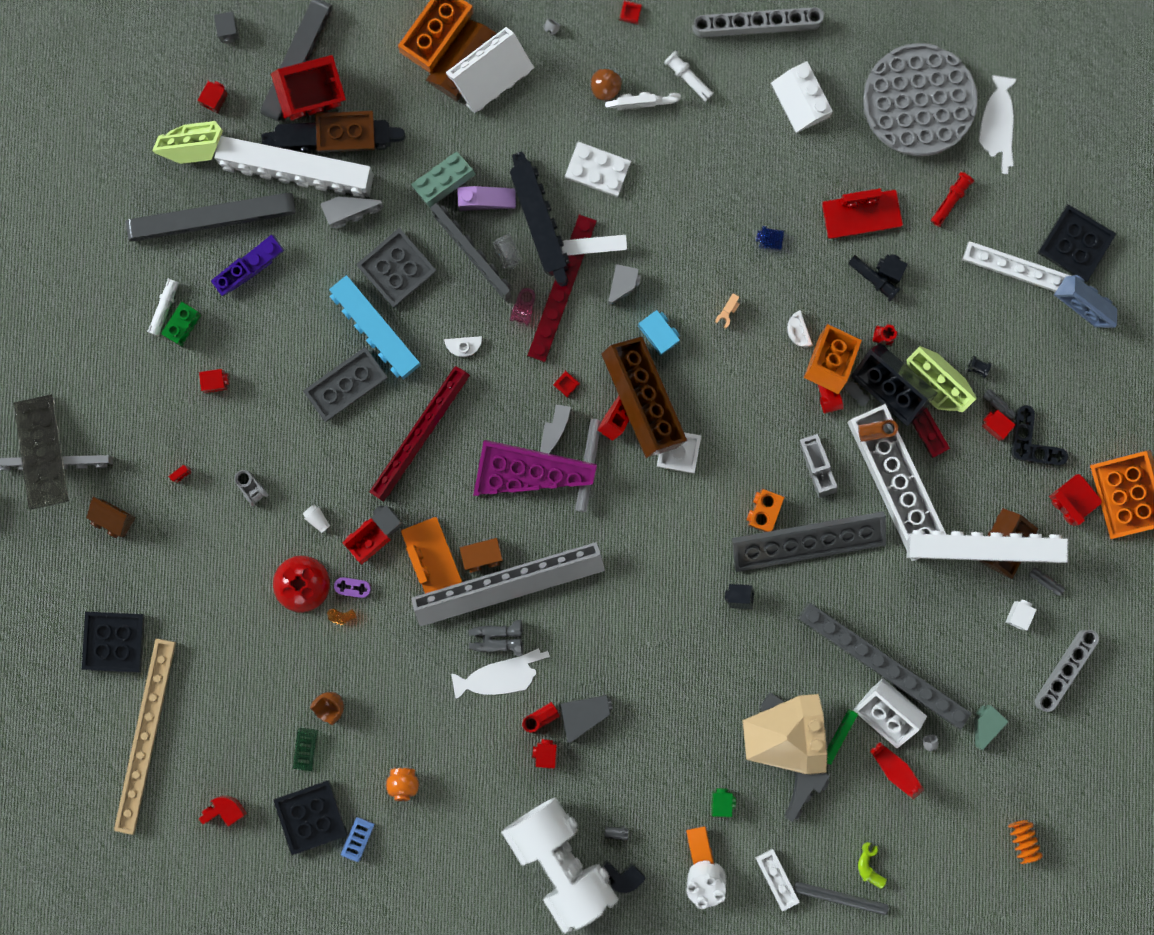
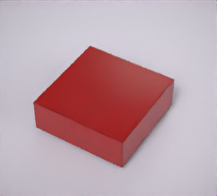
(630, 12)
(566, 384)
(180, 473)

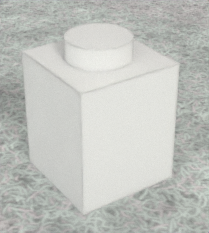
(1021, 615)

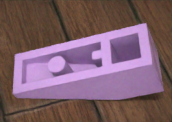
(485, 198)

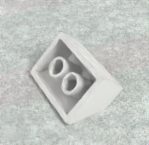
(801, 97)
(890, 713)

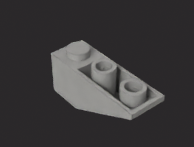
(344, 209)

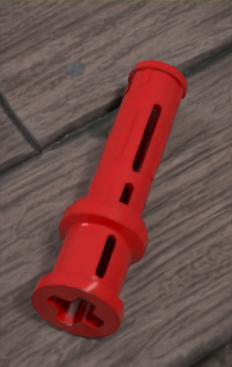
(956, 192)

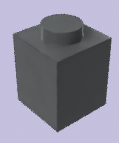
(226, 27)

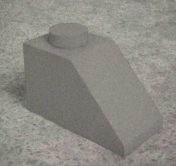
(623, 282)

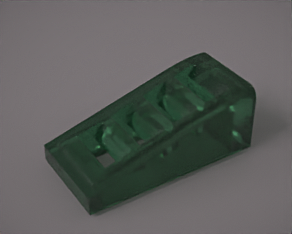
(310, 733)

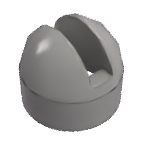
(552, 25)
(930, 742)

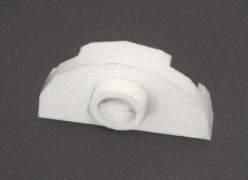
(798, 331)
(463, 346)

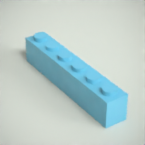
(375, 327)

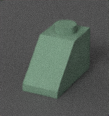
(987, 725)

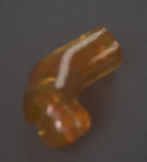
(339, 617)

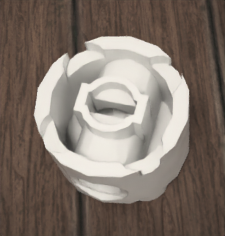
(706, 884)

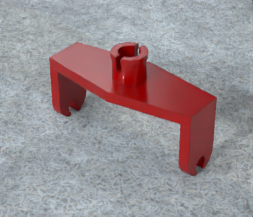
(897, 771)

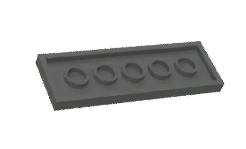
(476, 256)

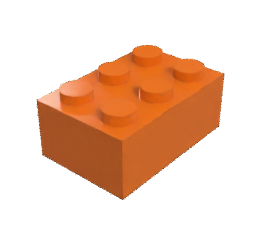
(832, 359)

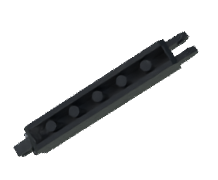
(303, 136)
(538, 218)

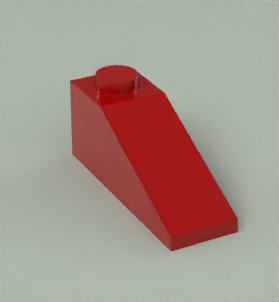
(614, 420)

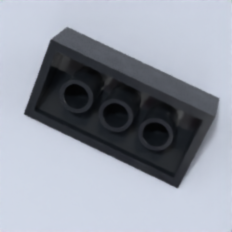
(893, 384)

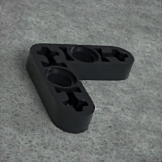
(1030, 448)

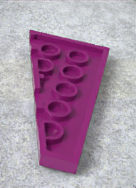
(521, 469)

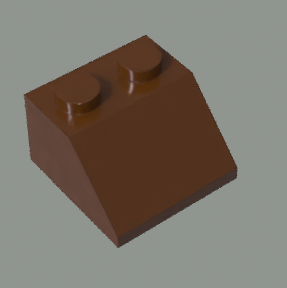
(109, 517)

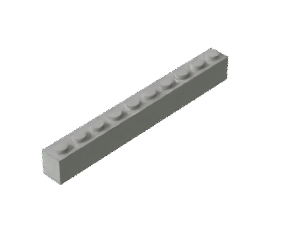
(507, 584)

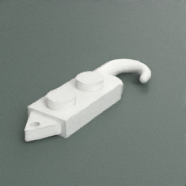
(644, 99)

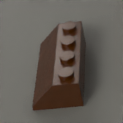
(467, 41)

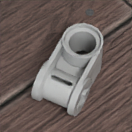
(251, 488)

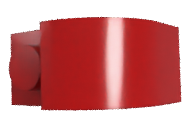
(227, 807)

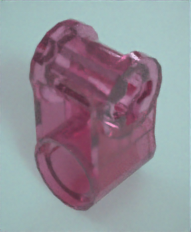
(523, 308)

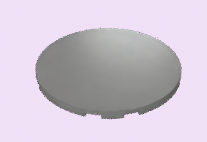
(920, 99)

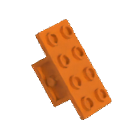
(431, 555)

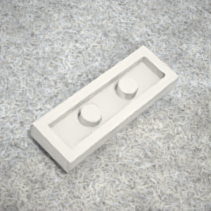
(777, 879)

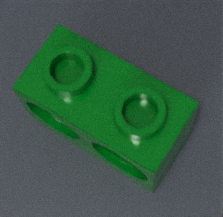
(181, 324)

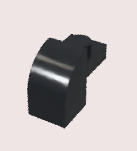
(626, 881)

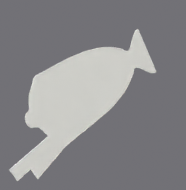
(998, 123)
(500, 677)

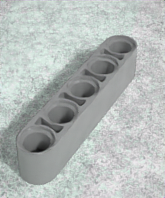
(1074, 665)

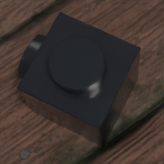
(891, 267)
(740, 596)

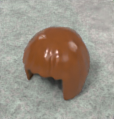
(605, 84)
(328, 707)

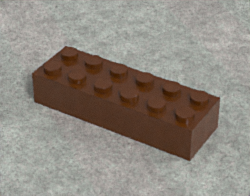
(644, 397)

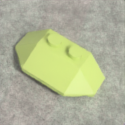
(189, 142)
(951, 387)

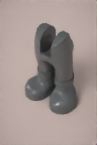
(490, 645)

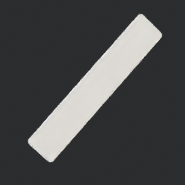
(594, 245)

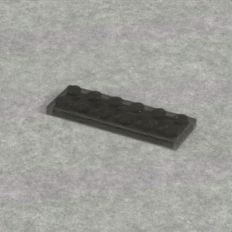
(41, 452)

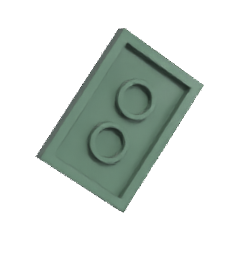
(443, 179)

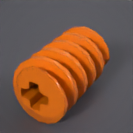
(1026, 842)

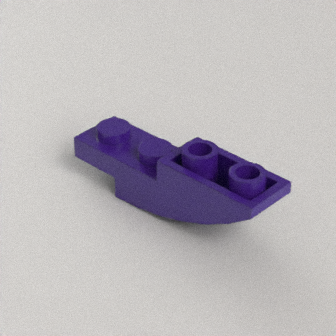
(248, 266)

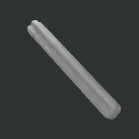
(590, 455)

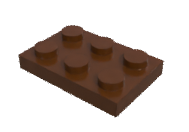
(345, 131)

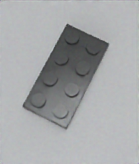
(345, 384)

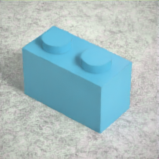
(659, 332)

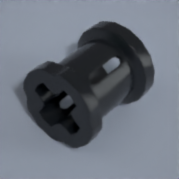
(979, 367)

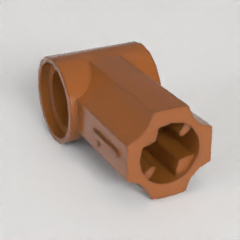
(875, 430)

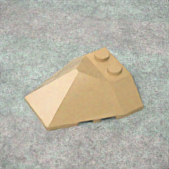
(788, 736)

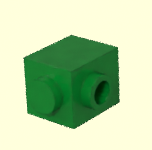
(722, 803)

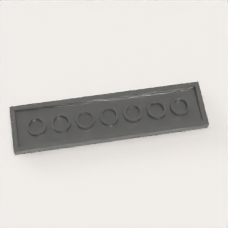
(809, 541)

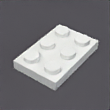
(597, 169)

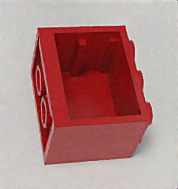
(308, 87)

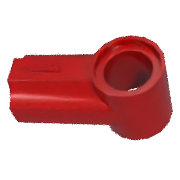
(884, 335)
(830, 400)
(542, 717)

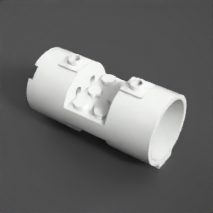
(578, 893)

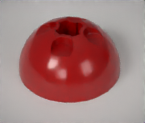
(312, 584)

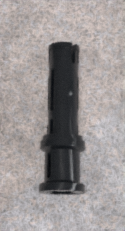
(881, 283)

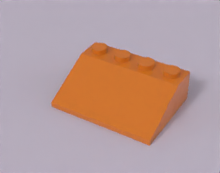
(1126, 493)

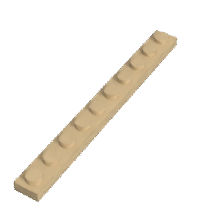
(144, 736)

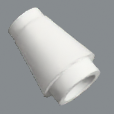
(316, 518)

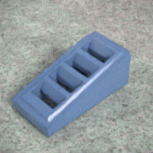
(356, 857)

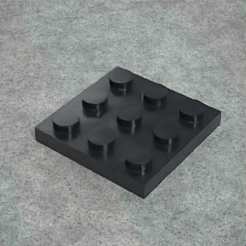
(1076, 243)
(112, 642)
(310, 817)

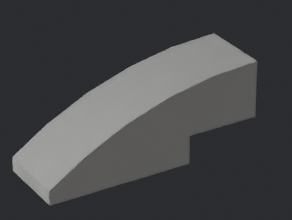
(555, 430)
(818, 466)

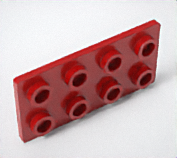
(862, 213)

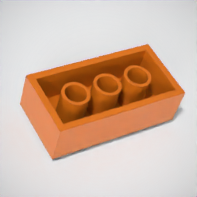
(435, 31)

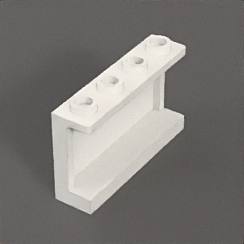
(490, 69)

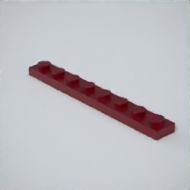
(559, 296)
(419, 433)

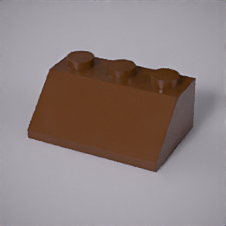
(1007, 523)

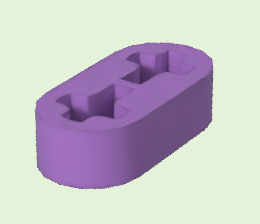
(351, 592)

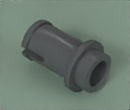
(616, 833)

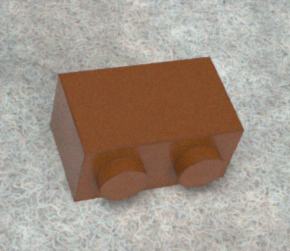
(481, 554)

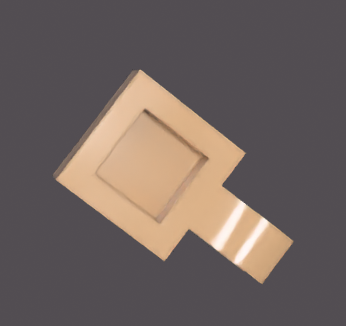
(731, 306)

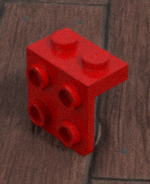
(1075, 500)

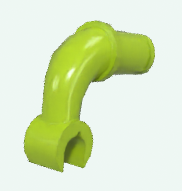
(867, 872)

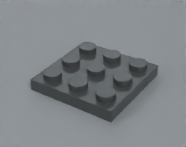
(396, 267)

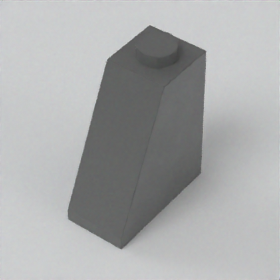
(584, 714)

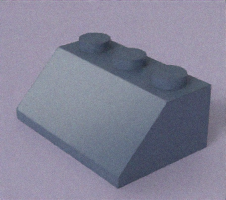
(1087, 302)

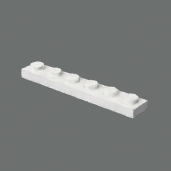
(1013, 266)

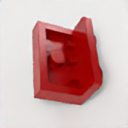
(366, 541)

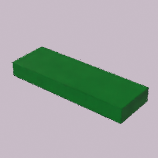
(840, 735)

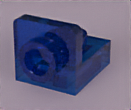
(770, 238)

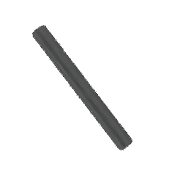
(841, 898)

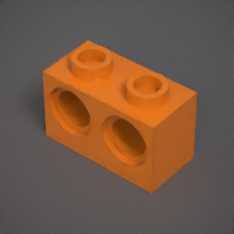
(769, 512)

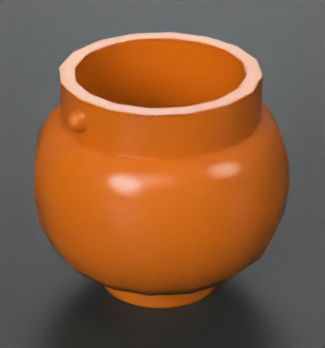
(402, 784)

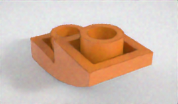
(699, 845)

